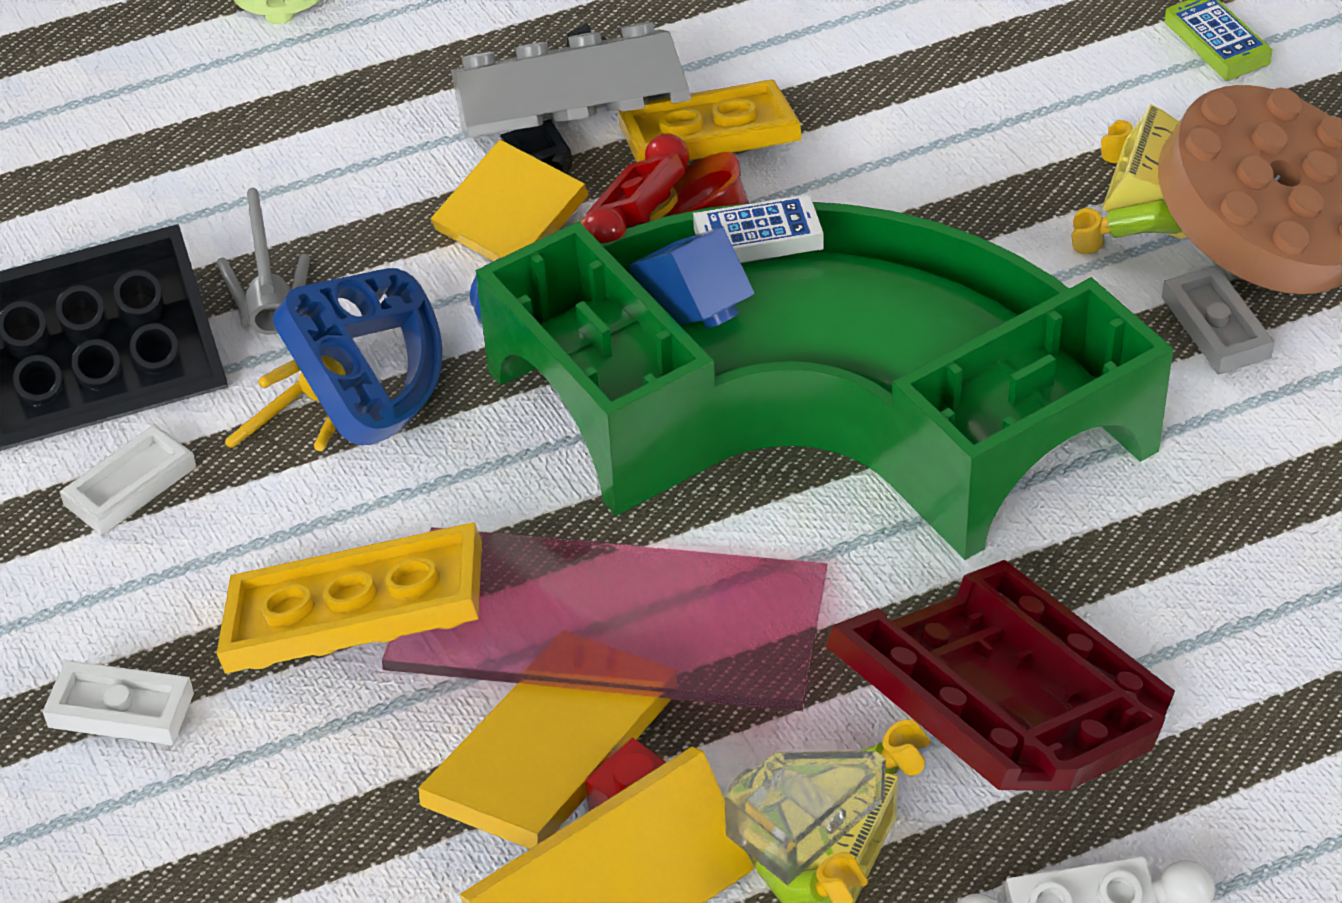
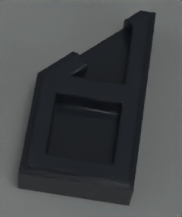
(543, 143)

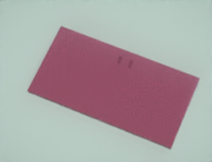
(631, 623)

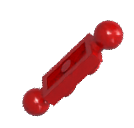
(638, 189)

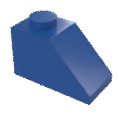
(695, 278)

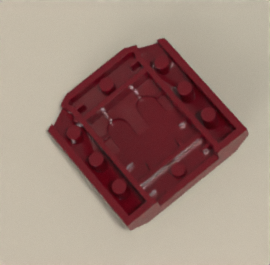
(1011, 682)

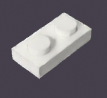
(118, 702)

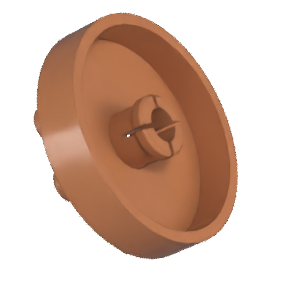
(1224, 191)

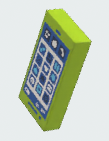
(1218, 37)

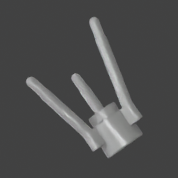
(267, 289)

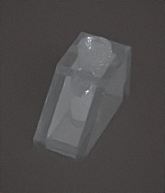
(801, 805)

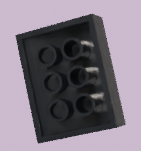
(102, 336)

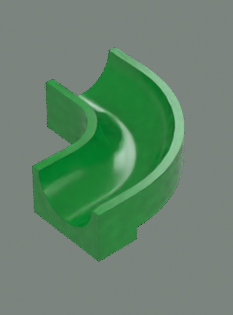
(885, 346)

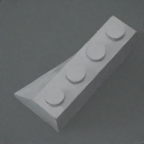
(568, 80)

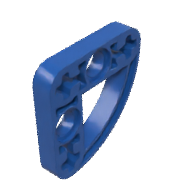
(318, 326)

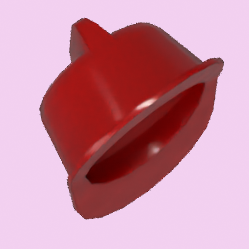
(710, 184)

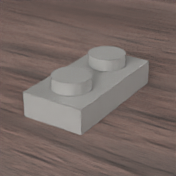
(1217, 319)

